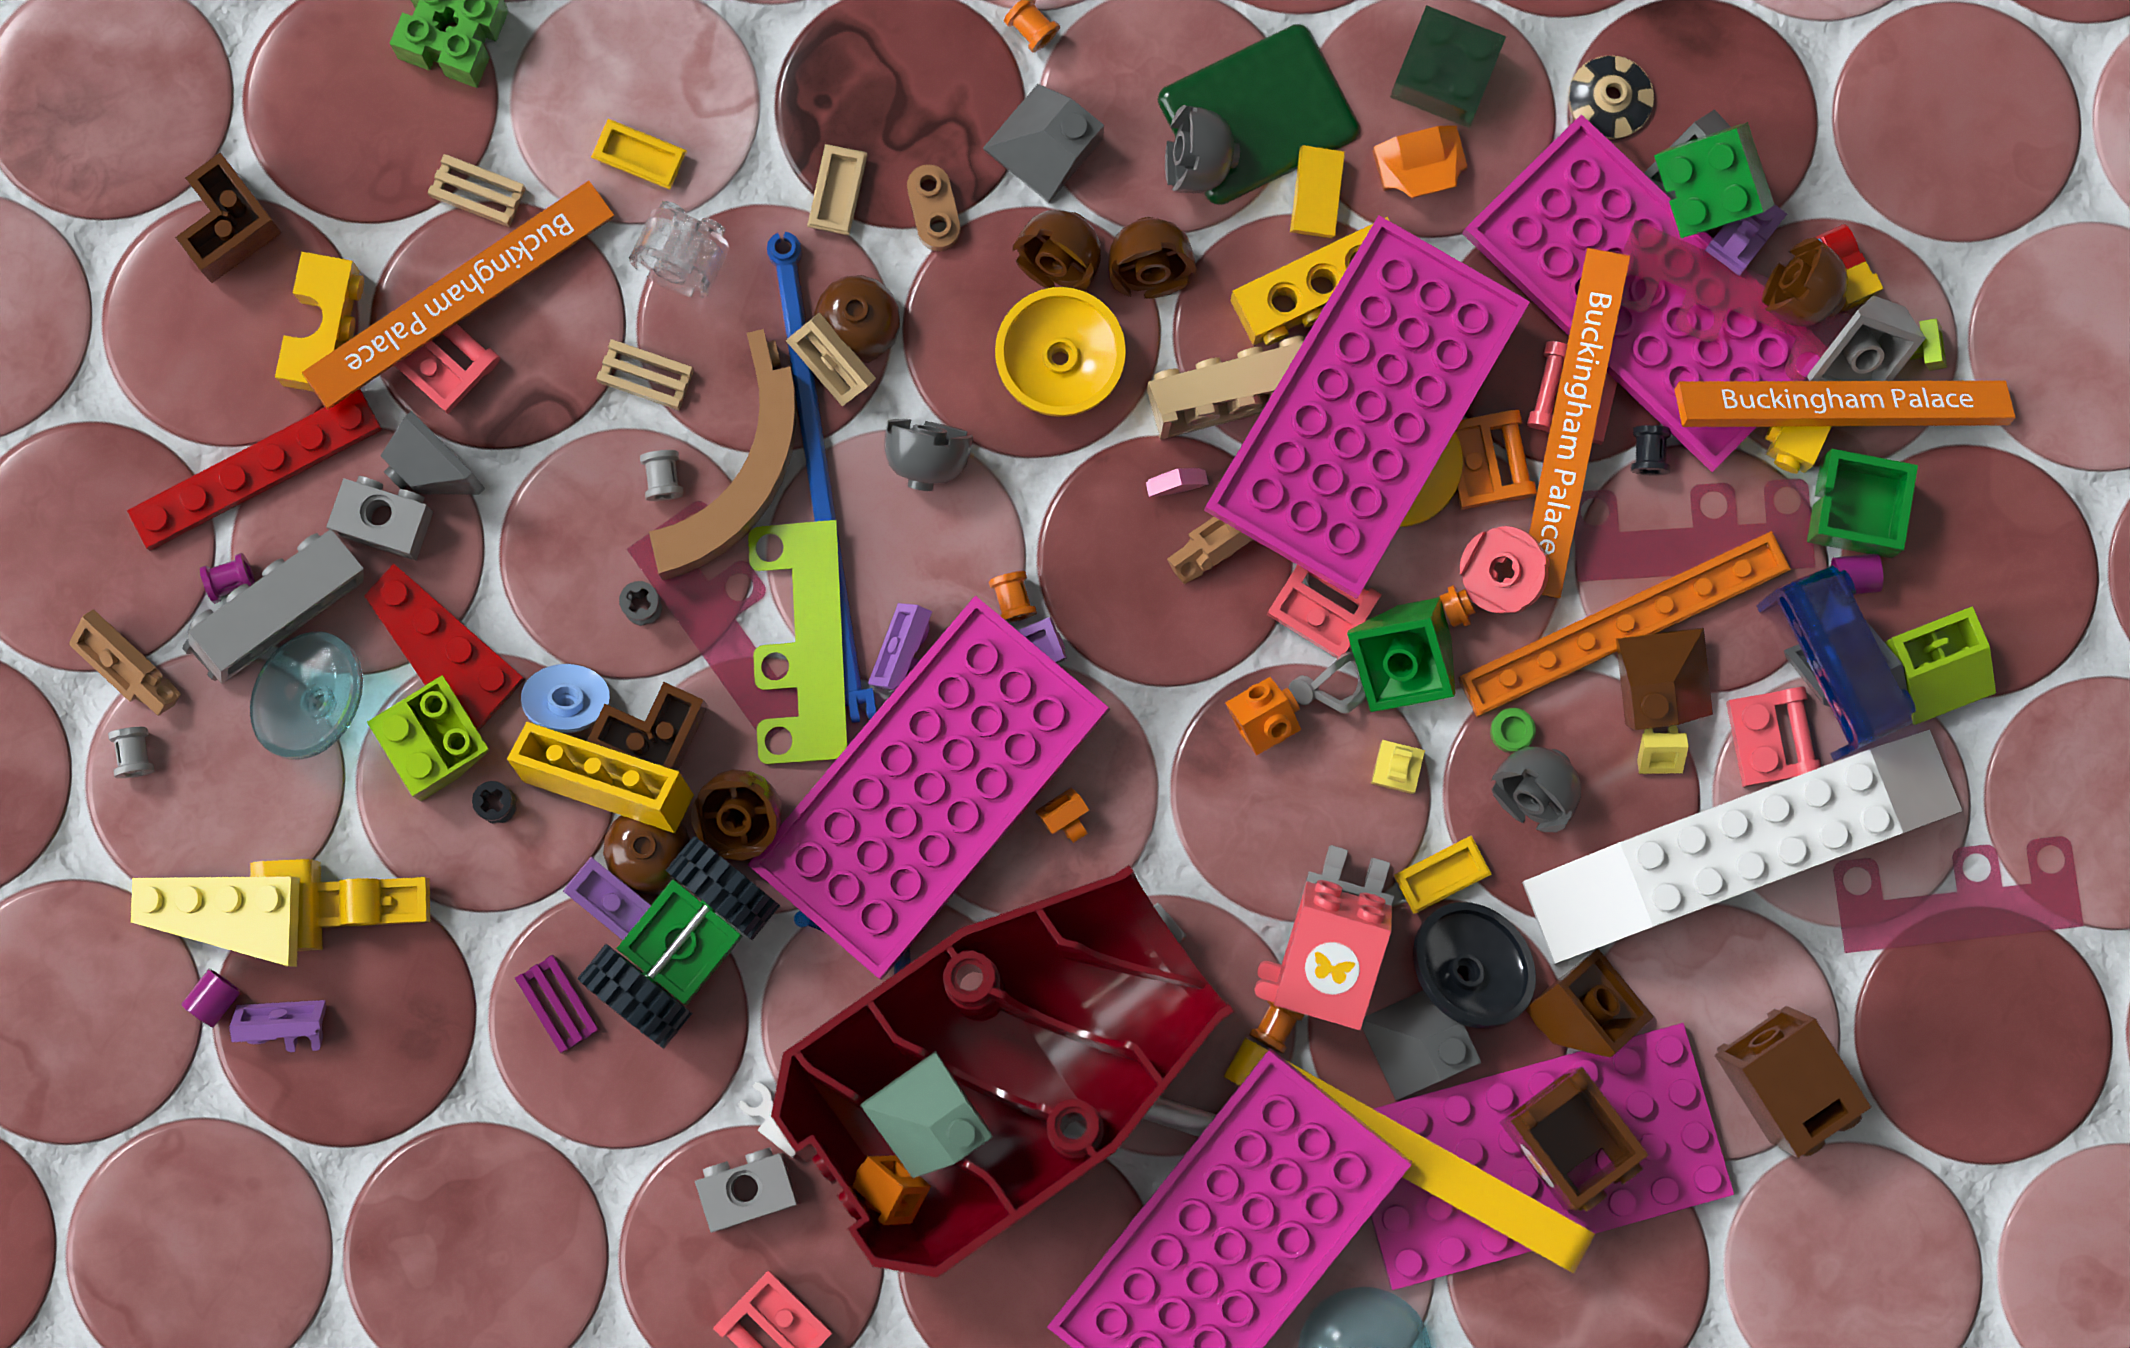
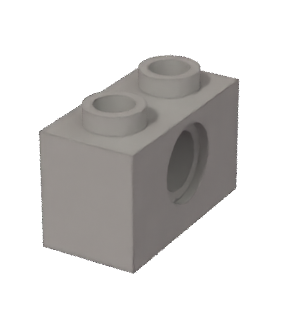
(400, 535)
(718, 1195)

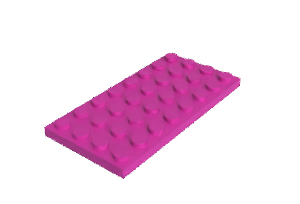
(1588, 197)
(1367, 406)
(929, 787)
(1646, 1082)
(1238, 1223)

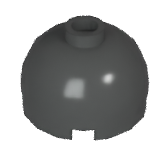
(1201, 151)
(926, 452)
(1540, 786)

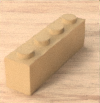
(1218, 389)

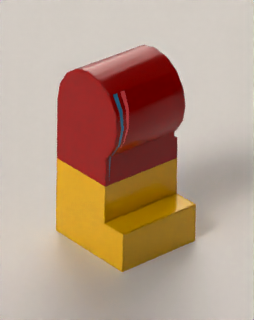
(1861, 281)

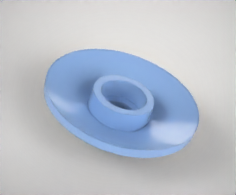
(564, 697)

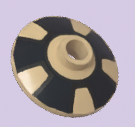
(1612, 116)

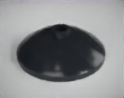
(1486, 953)

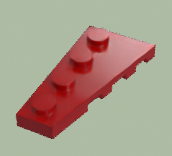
(442, 646)

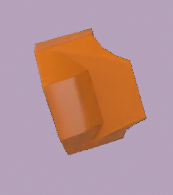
(1421, 161)

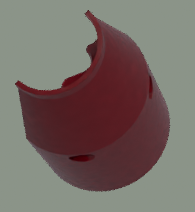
(1074, 1021)

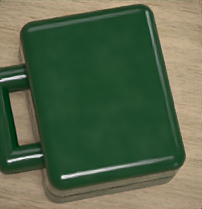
(1274, 102)

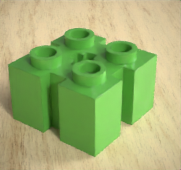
(458, 49)

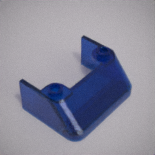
(1843, 657)

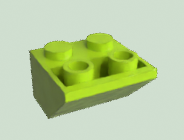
(1945, 664)
(429, 738)

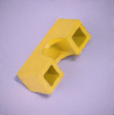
(333, 287)

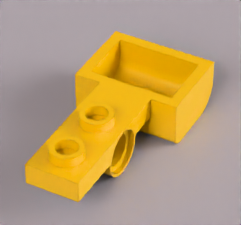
(348, 900)

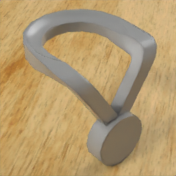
(1306, 689)

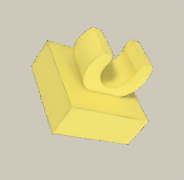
(1662, 752)
(1398, 767)

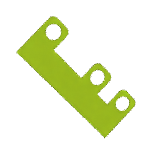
(817, 651)

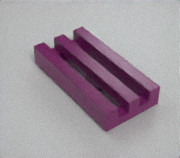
(537, 972)

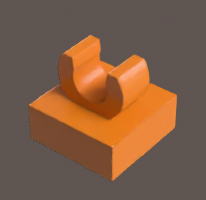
(1063, 814)

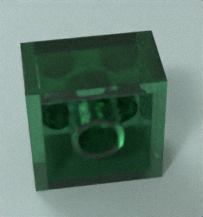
(1447, 66)

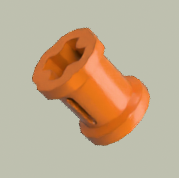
(1031, 24)
(1013, 596)
(1276, 1027)

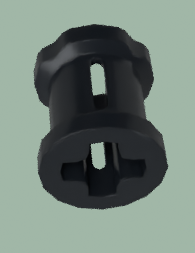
(1651, 450)
(481, 805)

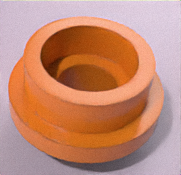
(1457, 606)

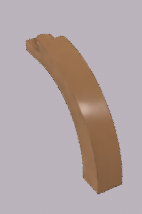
(742, 504)

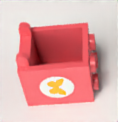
(1330, 955)

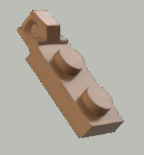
(1207, 547)
(122, 664)

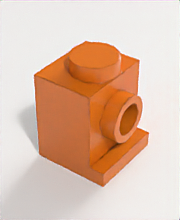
(890, 1189)

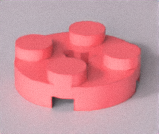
(1513, 593)

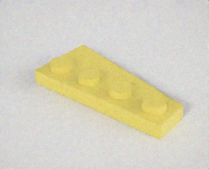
(229, 912)

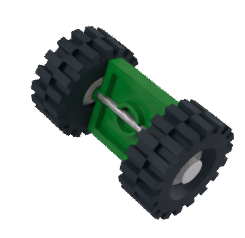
(678, 943)

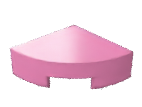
(1176, 481)

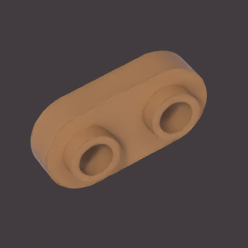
(933, 206)

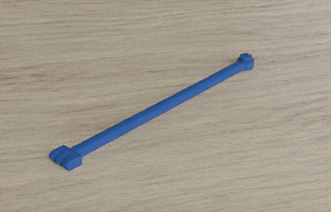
(816, 455)

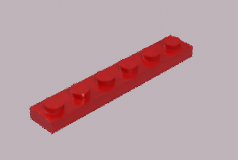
(254, 470)

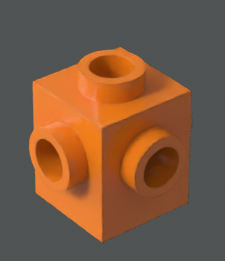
(1264, 715)

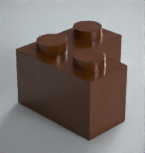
(233, 226)
(661, 737)

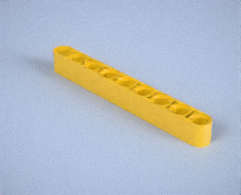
(1455, 1178)

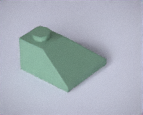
(927, 1118)

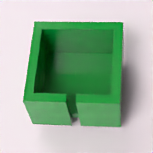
(1714, 180)
(1862, 503)

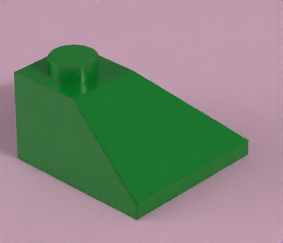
(1405, 655)

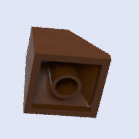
(1664, 678)
(1590, 1008)

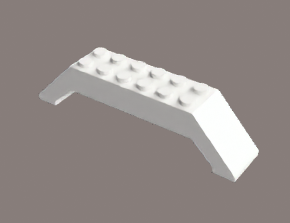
(1741, 845)

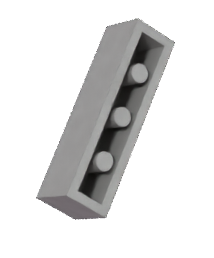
(274, 605)

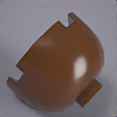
(1059, 250)
(1151, 258)
(1809, 285)
(861, 315)
(737, 814)
(642, 853)

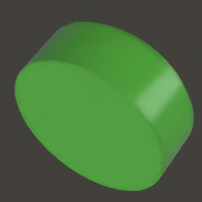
(1512, 730)

